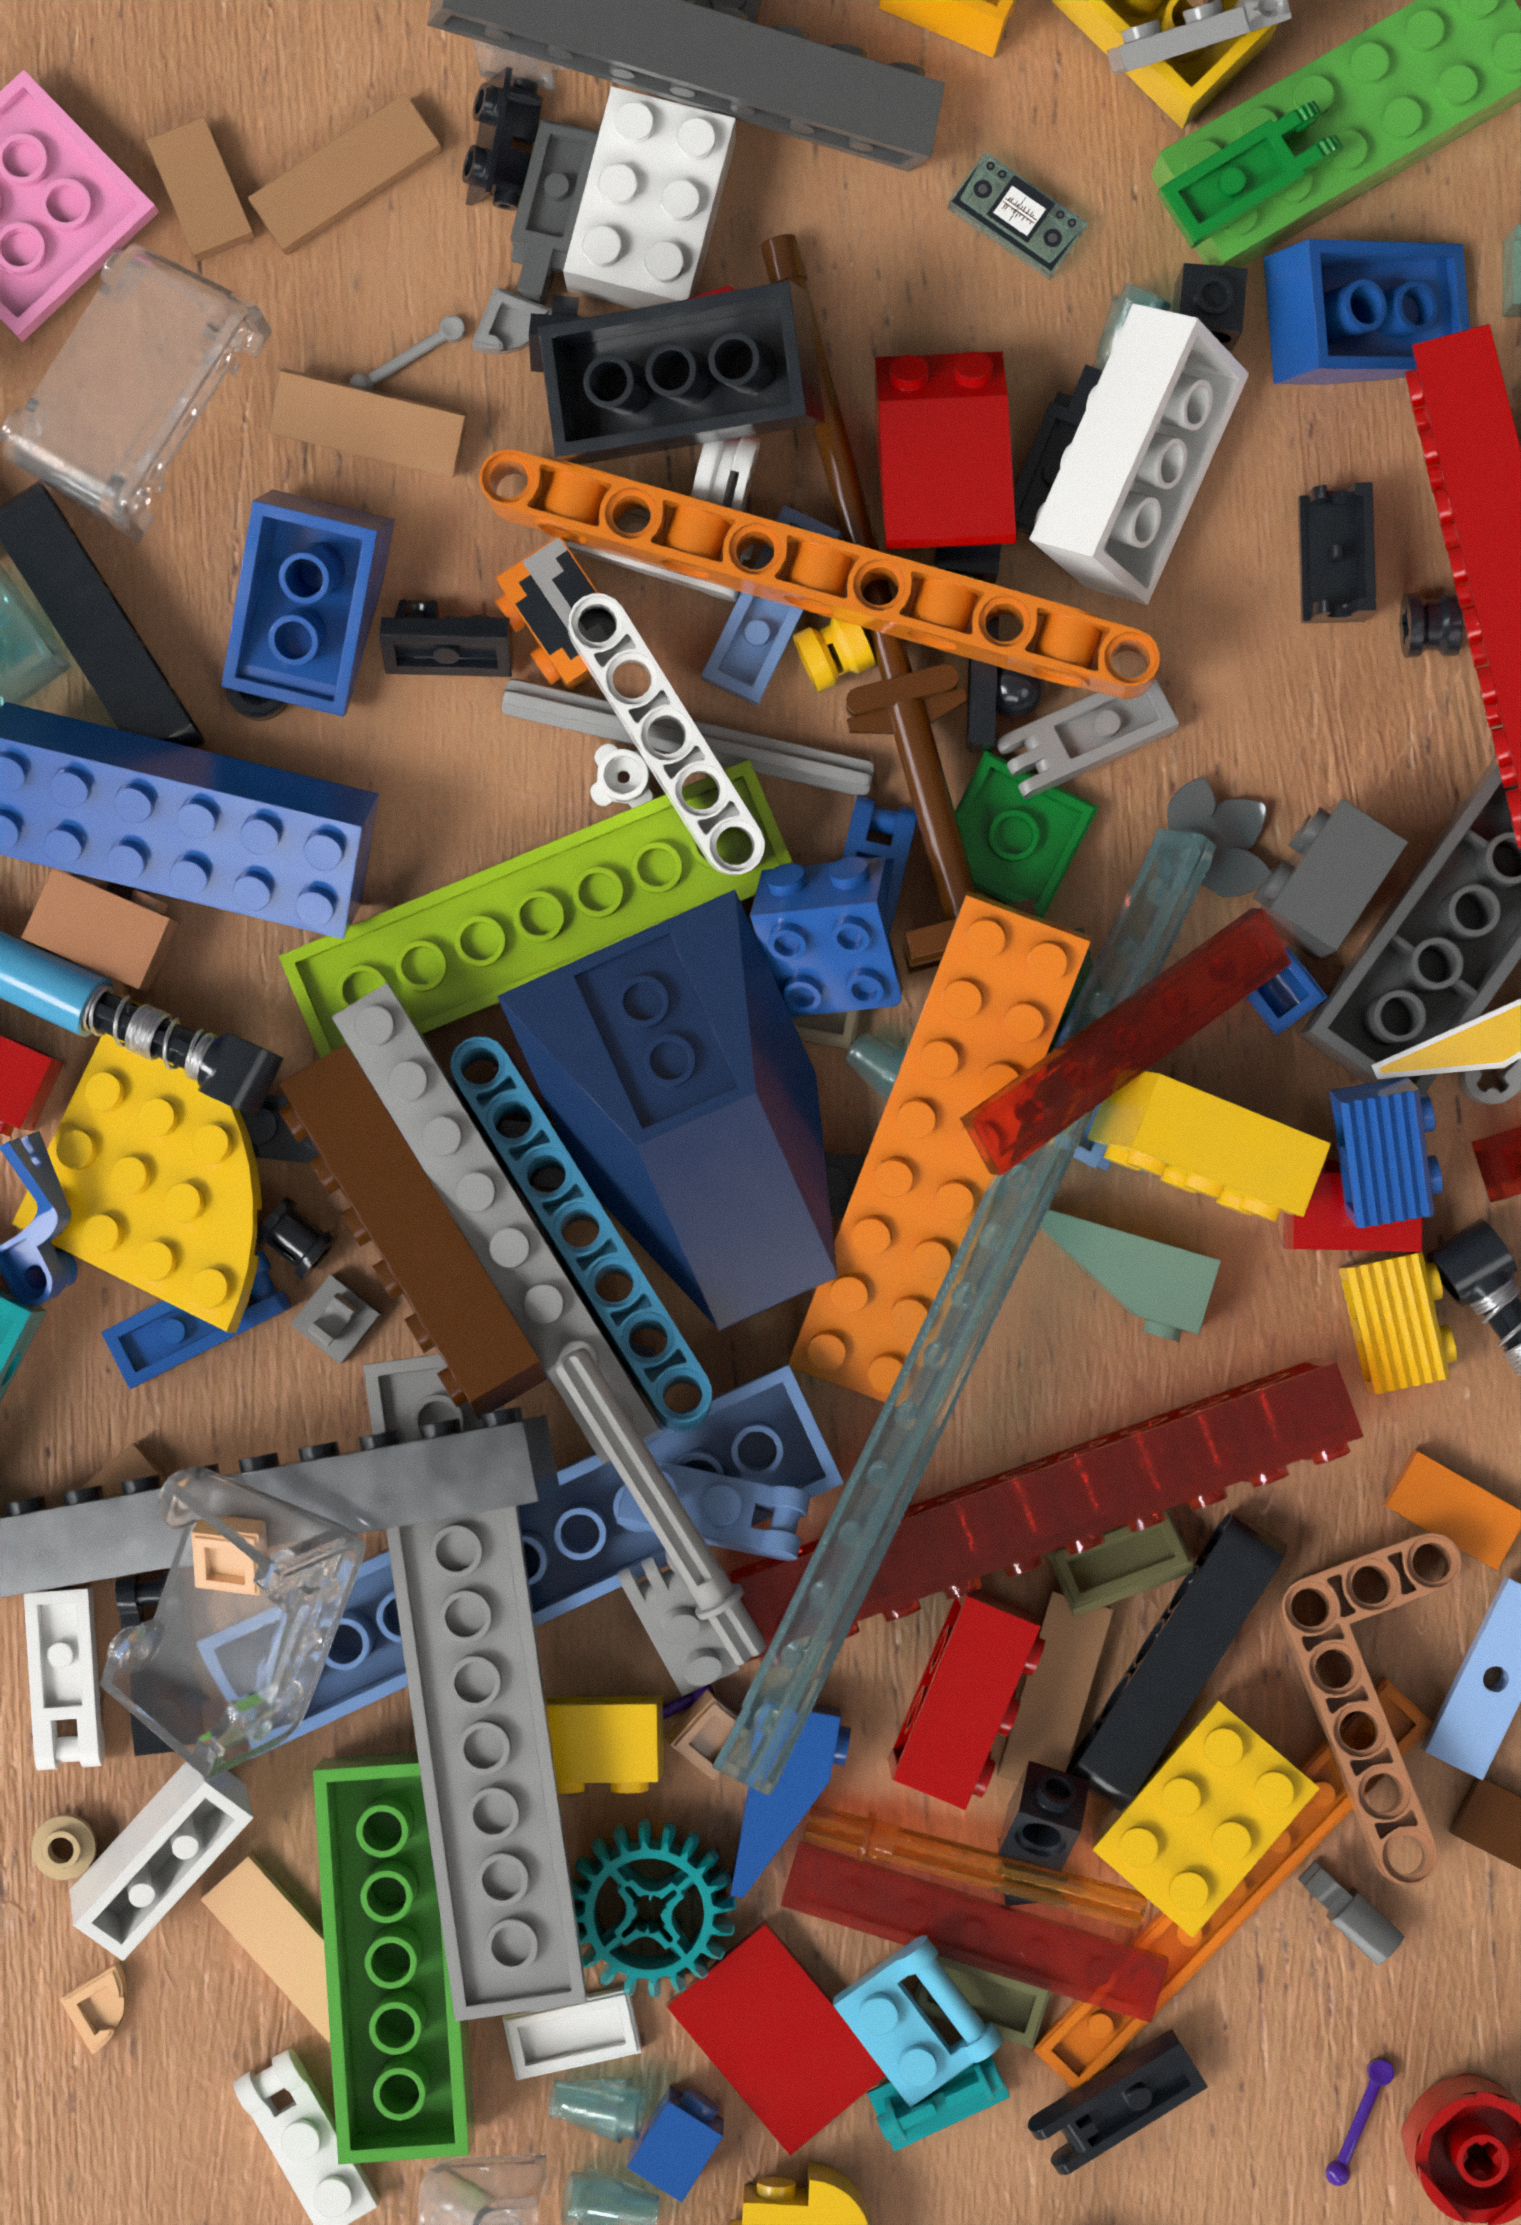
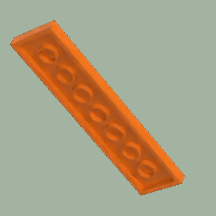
(922, 1176)

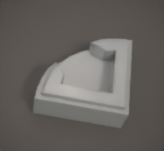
(505, 323)

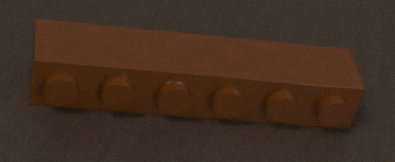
(412, 1232)

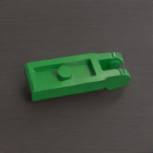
(1244, 175)

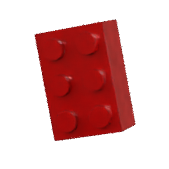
(966, 1698)

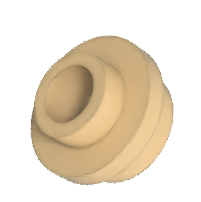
(79, 1835)

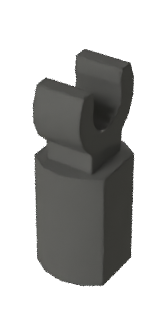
(1353, 1914)

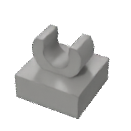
(336, 1318)

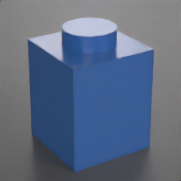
(677, 2141)

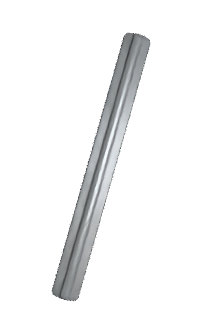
(729, 745)

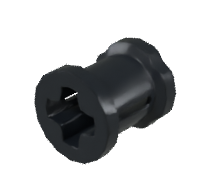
(295, 1238)

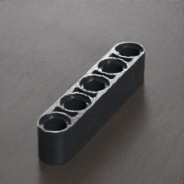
(91, 620)
(1176, 1659)

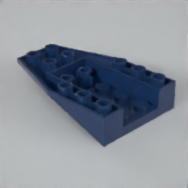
(689, 1106)

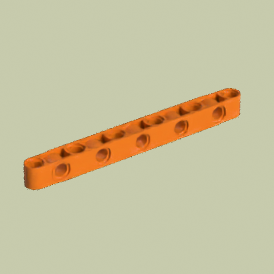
(819, 574)

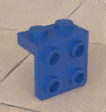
(828, 935)

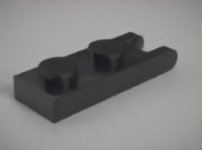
(1119, 2102)

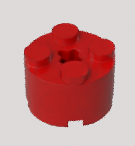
(1441, 2130)

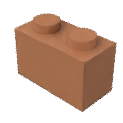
(102, 929)

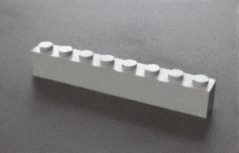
(484, 1200)

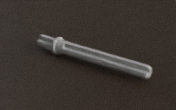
(705, 1578)

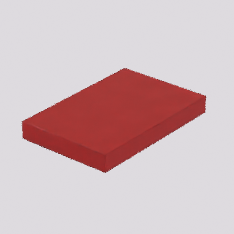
(776, 2037)

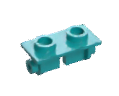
(960, 2097)

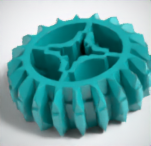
(665, 1930)

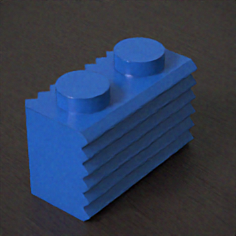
(1385, 1151)

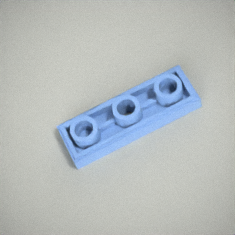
(1477, 1716)

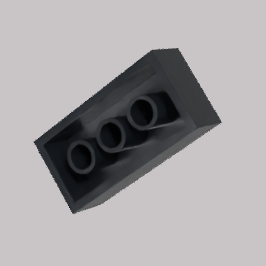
(682, 373)

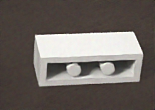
(158, 1858)

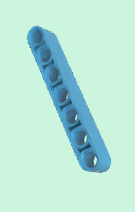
(575, 1202)

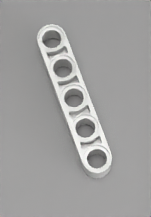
(663, 703)

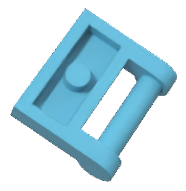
(902, 2034)

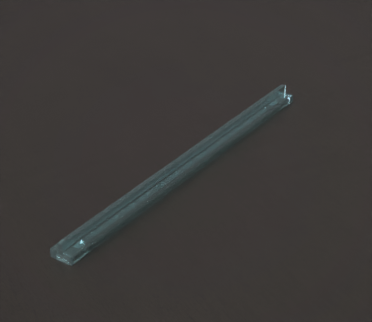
(946, 1349)

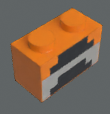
(540, 597)

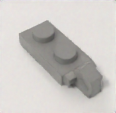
(1203, 27)

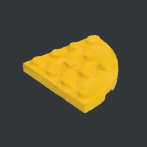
(158, 1185)

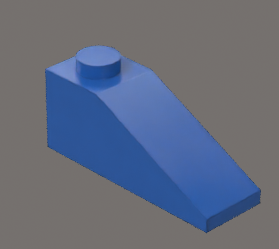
(773, 1817)

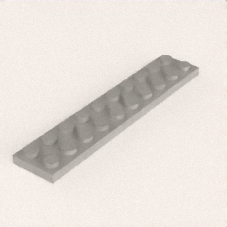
(480, 1733)

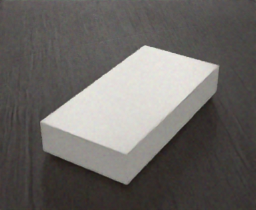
(573, 2034)

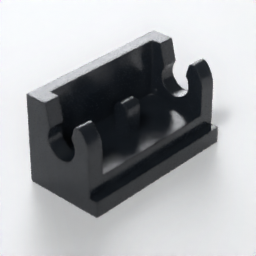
(1337, 554)

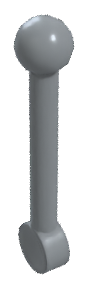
(451, 330)

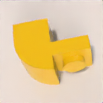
(825, 2201)

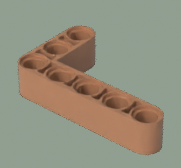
(1359, 1694)

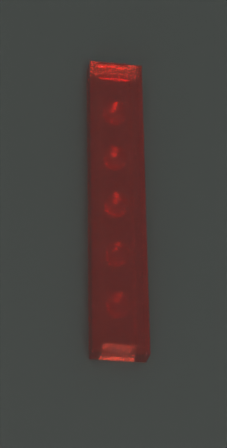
(1125, 1041)
(976, 1931)

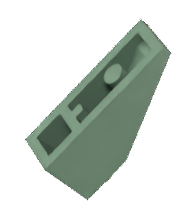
(1140, 1274)

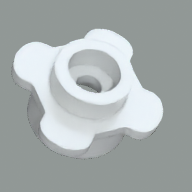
(609, 789)

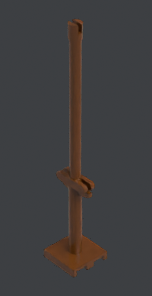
(904, 699)

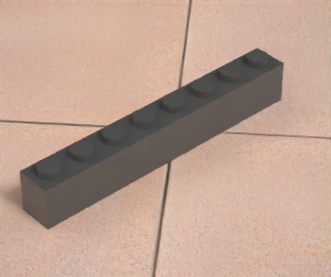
(721, 66)

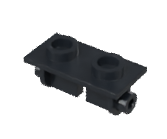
(503, 115)

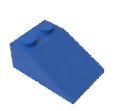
(1359, 307)
(305, 600)

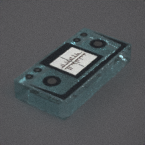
(1017, 215)

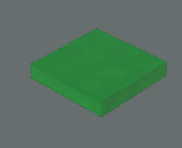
(1017, 843)

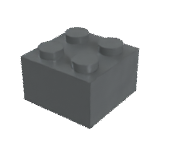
(1329, 879)

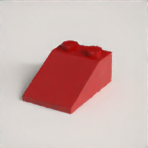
(944, 450)

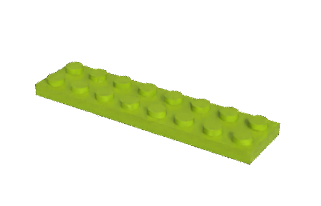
(530, 914)

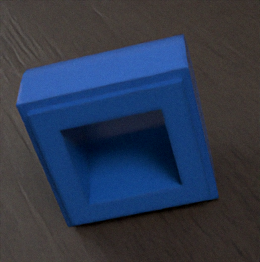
(1286, 996)

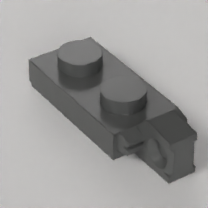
(550, 205)

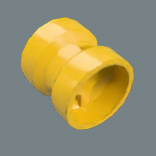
(847, 644)

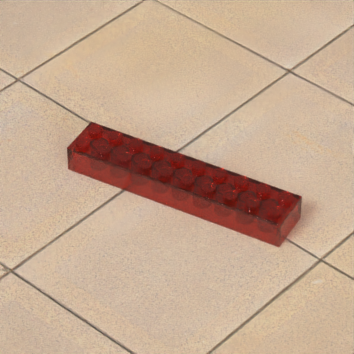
(1086, 1490)

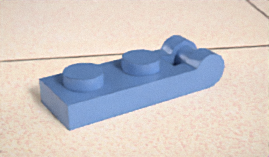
(725, 1508)

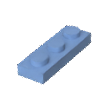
(757, 630)

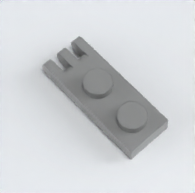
(1086, 737)
(683, 1641)

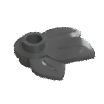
(1230, 826)

